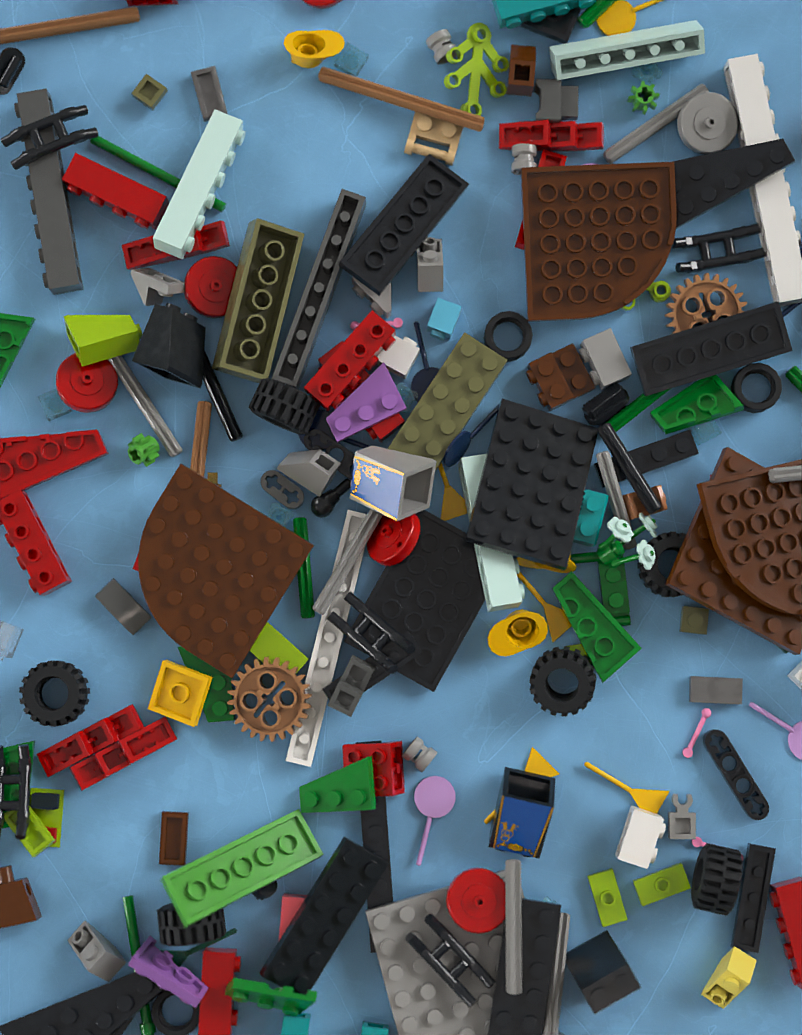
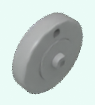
(707, 123)

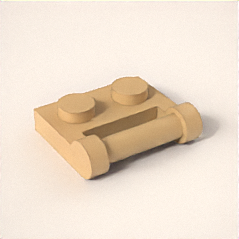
(434, 131)

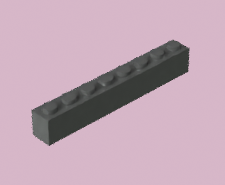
(50, 200)
(319, 289)

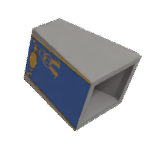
(392, 481)

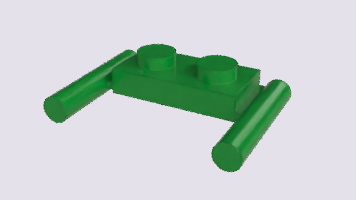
(612, 586)

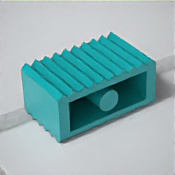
(590, 518)

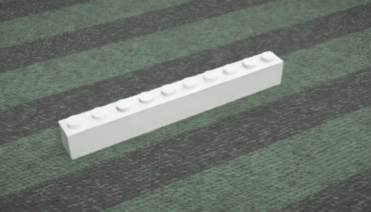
(770, 196)

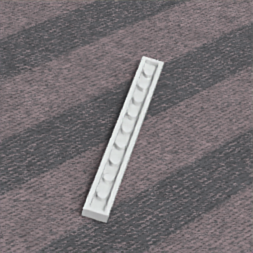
(325, 653)

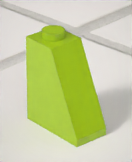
(101, 336)

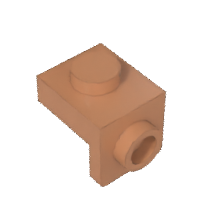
(635, 506)

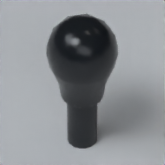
(324, 505)

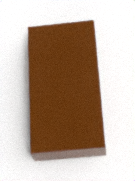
(173, 838)

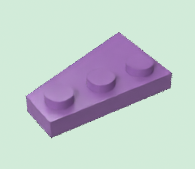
(367, 406)
(161, 969)

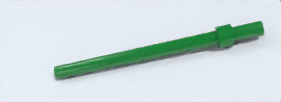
(145, 166)
(147, 1026)

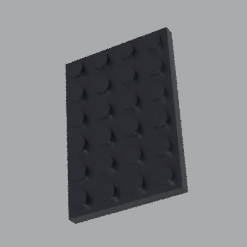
(532, 485)
(432, 596)

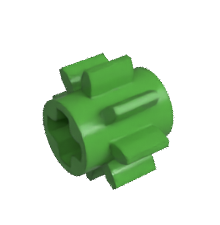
(638, 101)
(143, 450)

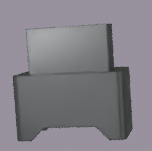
(556, 101)

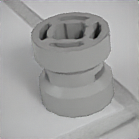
(440, 44)
(523, 157)
(425, 756)

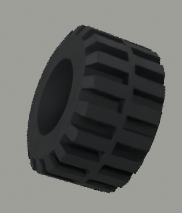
(284, 406)
(653, 578)
(33, 698)
(556, 701)
(716, 879)
(175, 934)

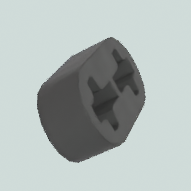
(278, 494)

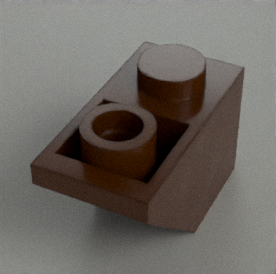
(521, 70)

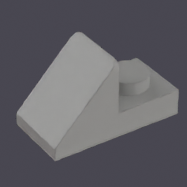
(155, 285)

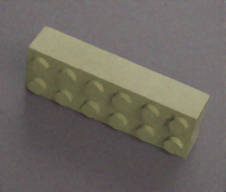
(258, 300)
(450, 400)

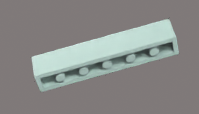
(627, 50)
(199, 184)
(496, 568)

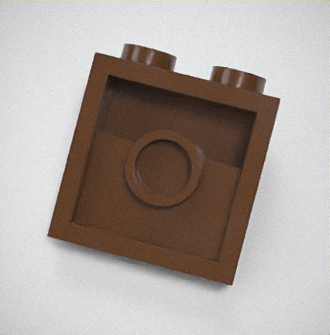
(559, 377)

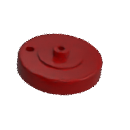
(210, 286)
(88, 386)
(393, 539)
(477, 900)

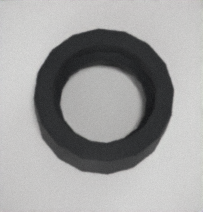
(517, 319)
(770, 374)
(166, 1028)

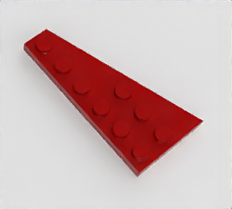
(42, 457)

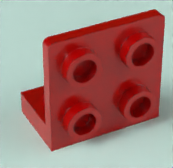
(386, 762)

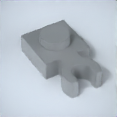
(682, 823)

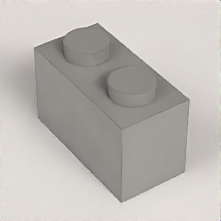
(604, 359)

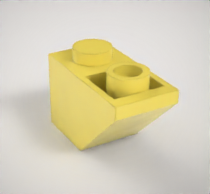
(729, 977)

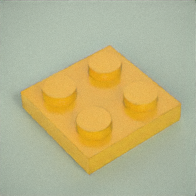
(180, 693)

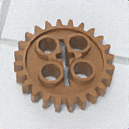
(684, 320)
(252, 683)

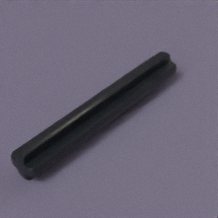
(220, 401)
(629, 468)

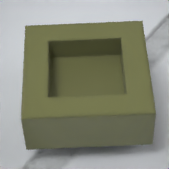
(149, 92)
(694, 620)

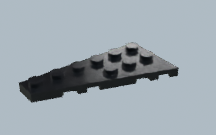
(719, 176)
(89, 1013)

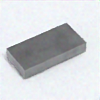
(208, 92)
(715, 690)

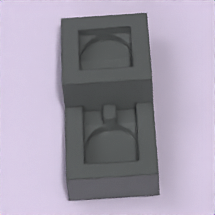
(123, 606)
(351, 685)

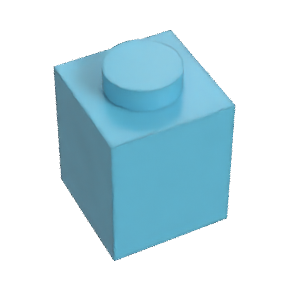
(443, 319)

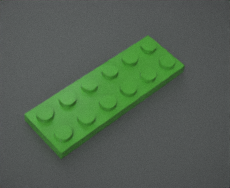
(241, 867)

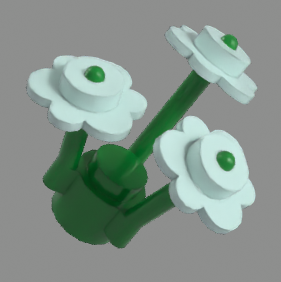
(611, 551)

